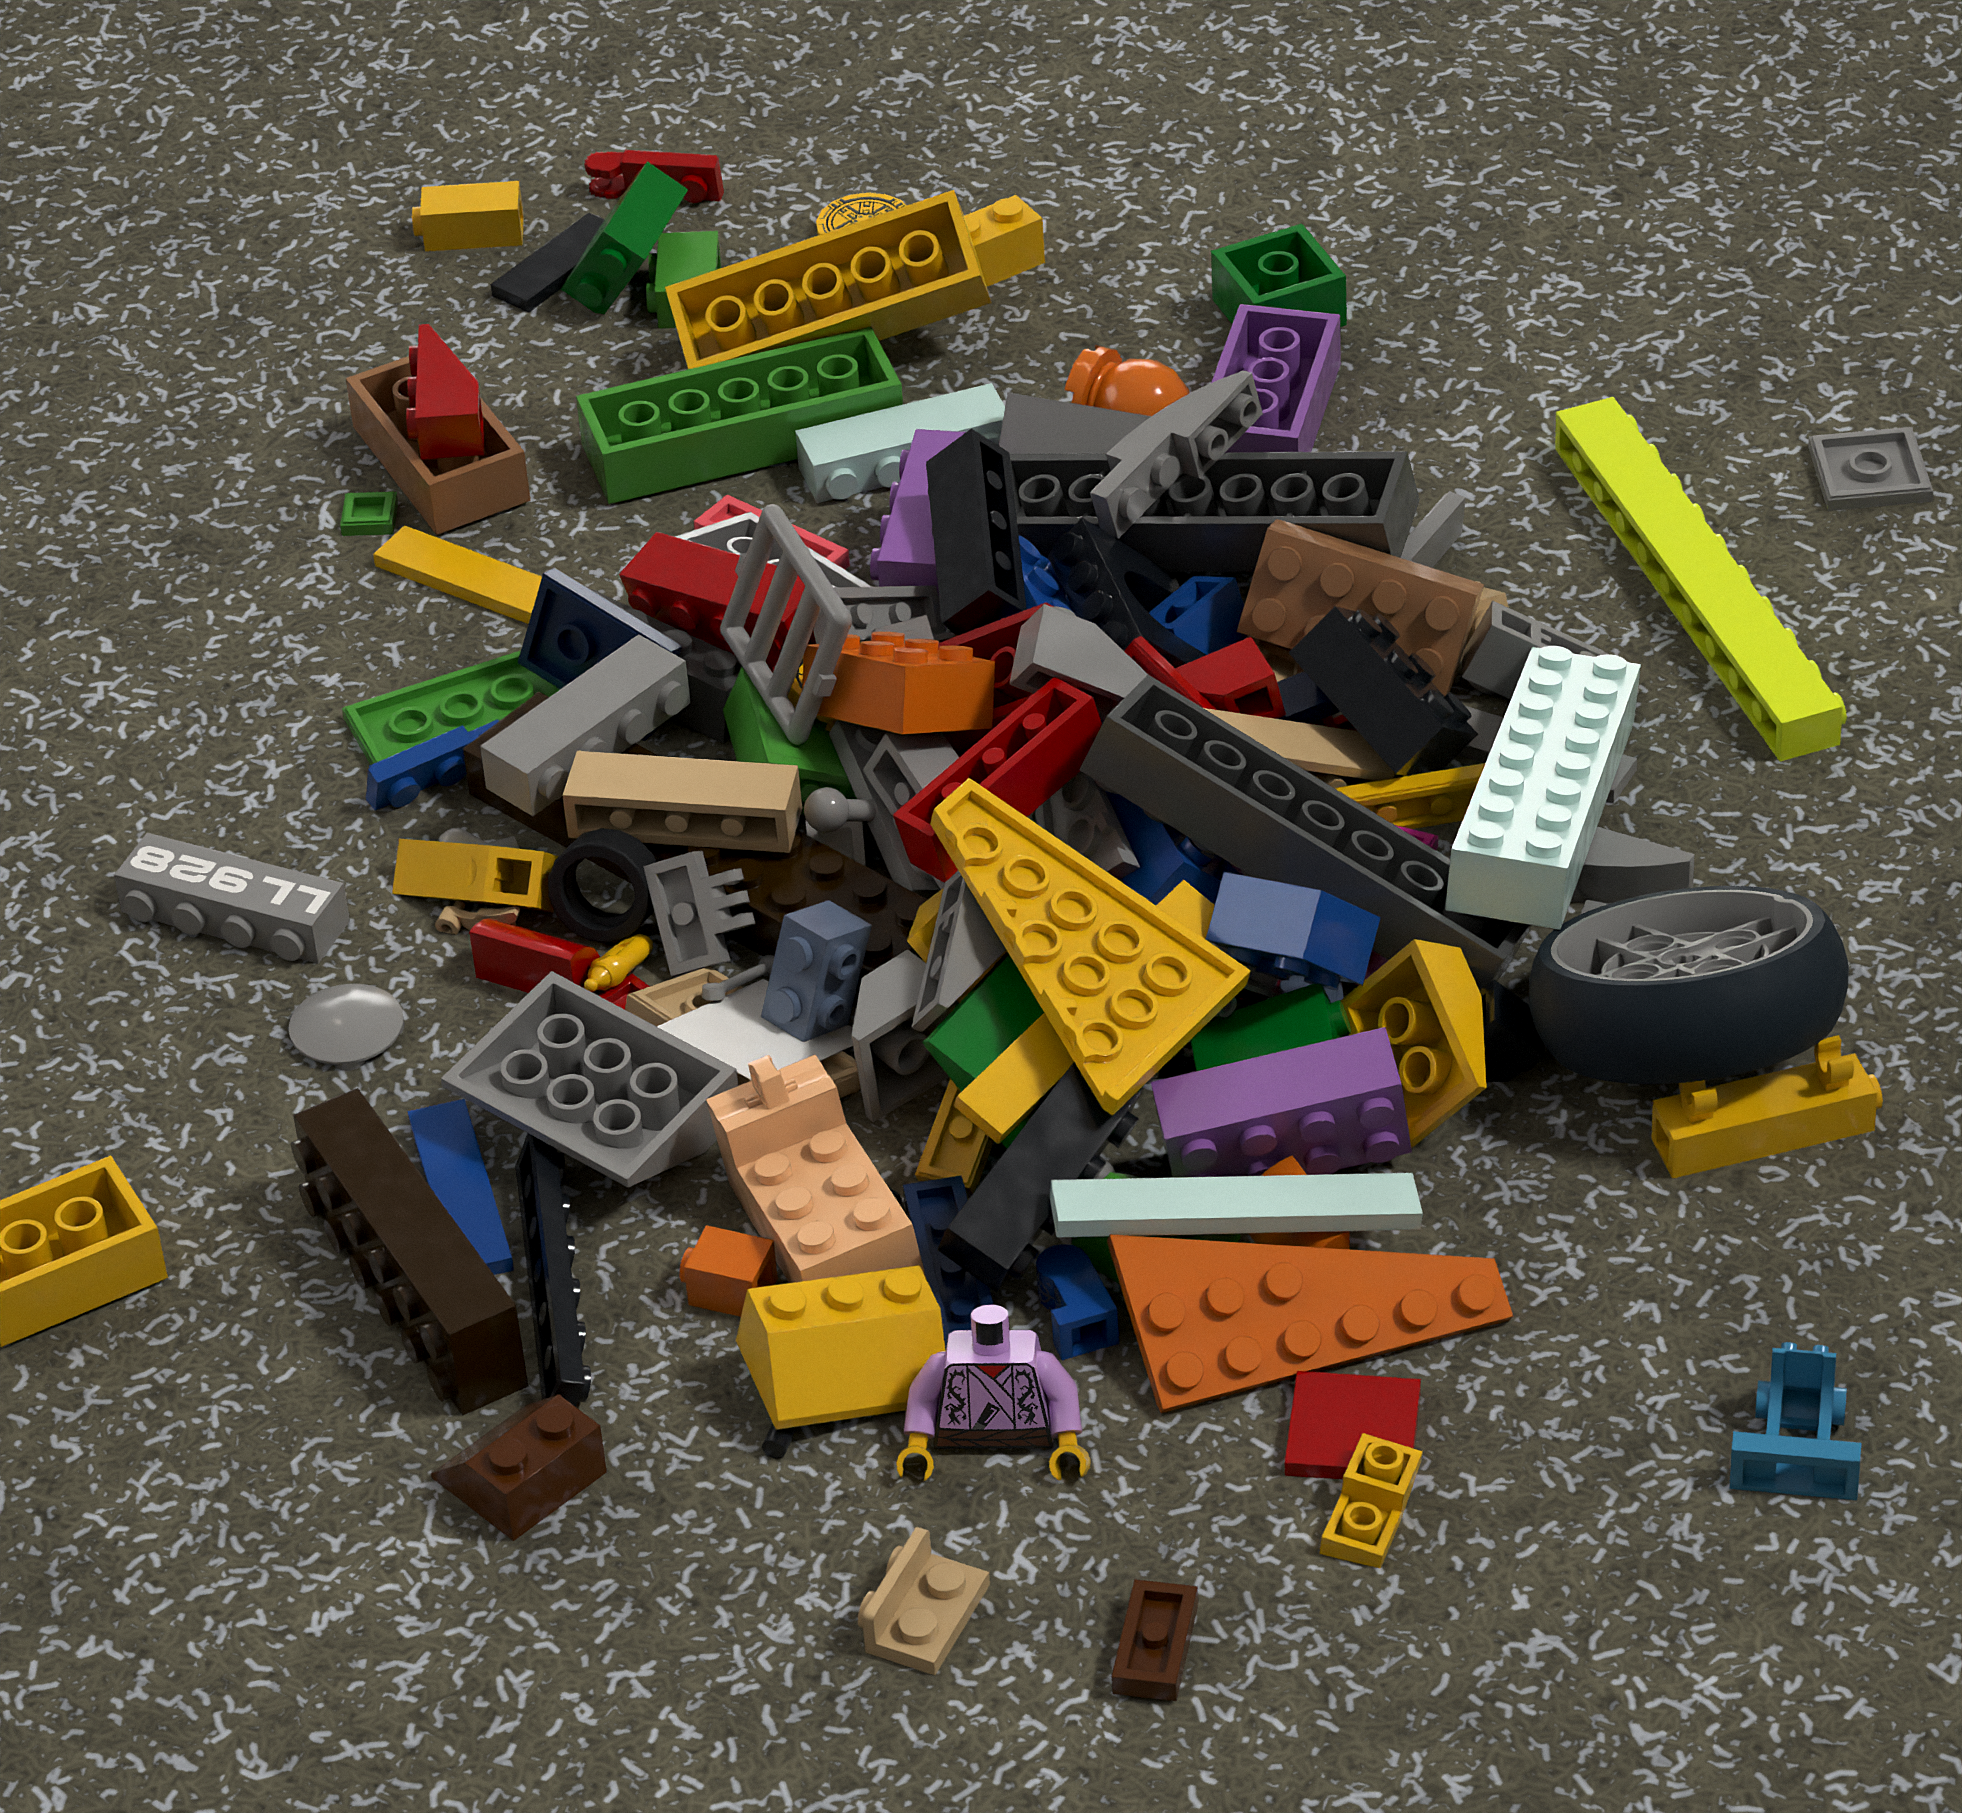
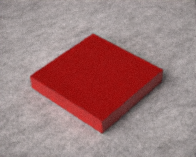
(1334, 1412)

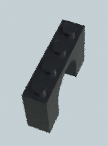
(1117, 589)

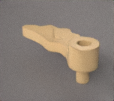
(455, 917)

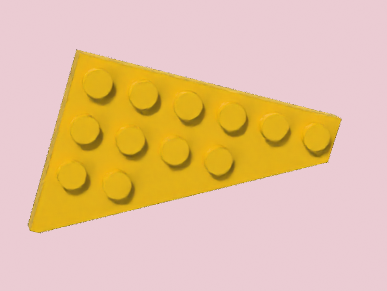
(1099, 958)

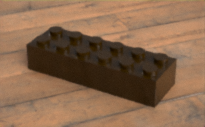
(409, 1253)

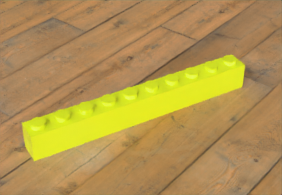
(1700, 580)

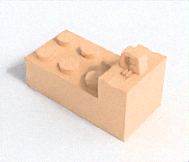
(808, 1175)

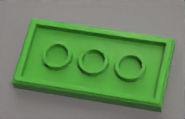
(441, 704)

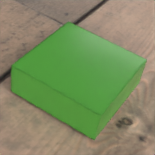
(369, 513)

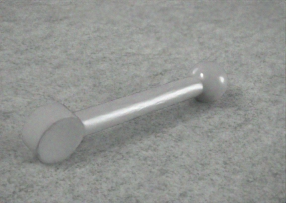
(717, 991)

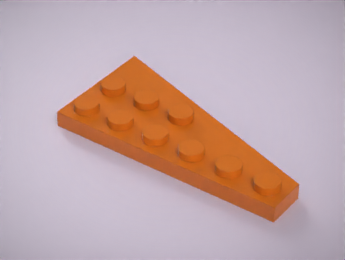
(1255, 1314)

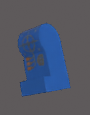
(1078, 1301)

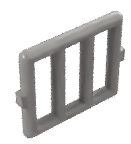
(816, 596)

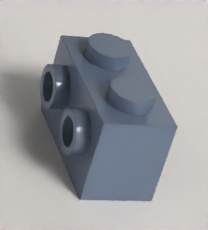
(816, 970)

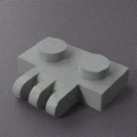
(694, 911)

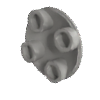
(346, 1025)

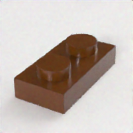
(1155, 1640)

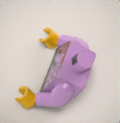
(993, 1393)

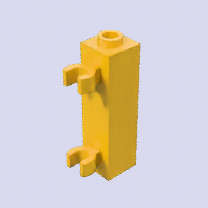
(1766, 1113)

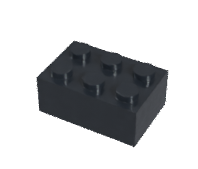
(1384, 691)

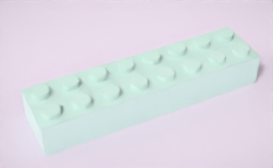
(1543, 788)

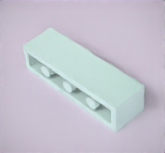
(867, 448)

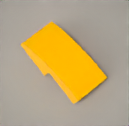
(1371, 1501)

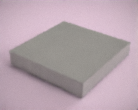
(1870, 468)

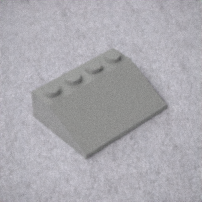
(594, 1082)

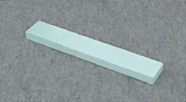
(1235, 1204)

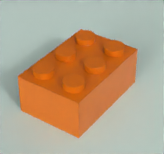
(908, 685)

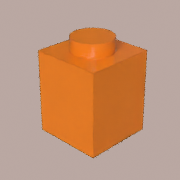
(725, 1267)

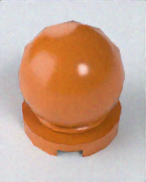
(1127, 386)

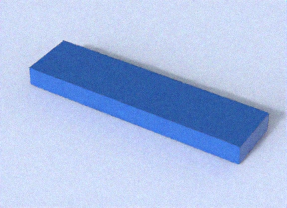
(459, 1178)

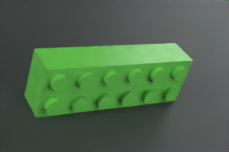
(729, 413)

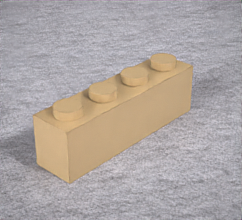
(1328, 753)
(684, 800)

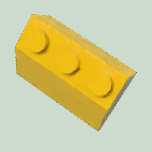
(839, 1344)

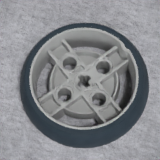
(1688, 984)

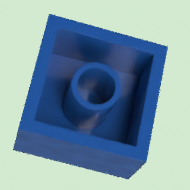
(1292, 931)

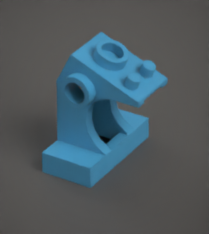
(1802, 1398)

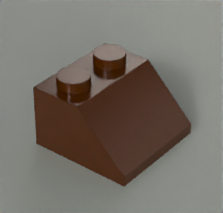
(527, 1465)

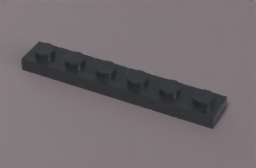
(550, 1280)

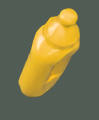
(618, 962)

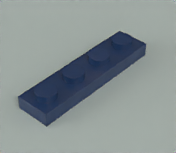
(931, 1209)

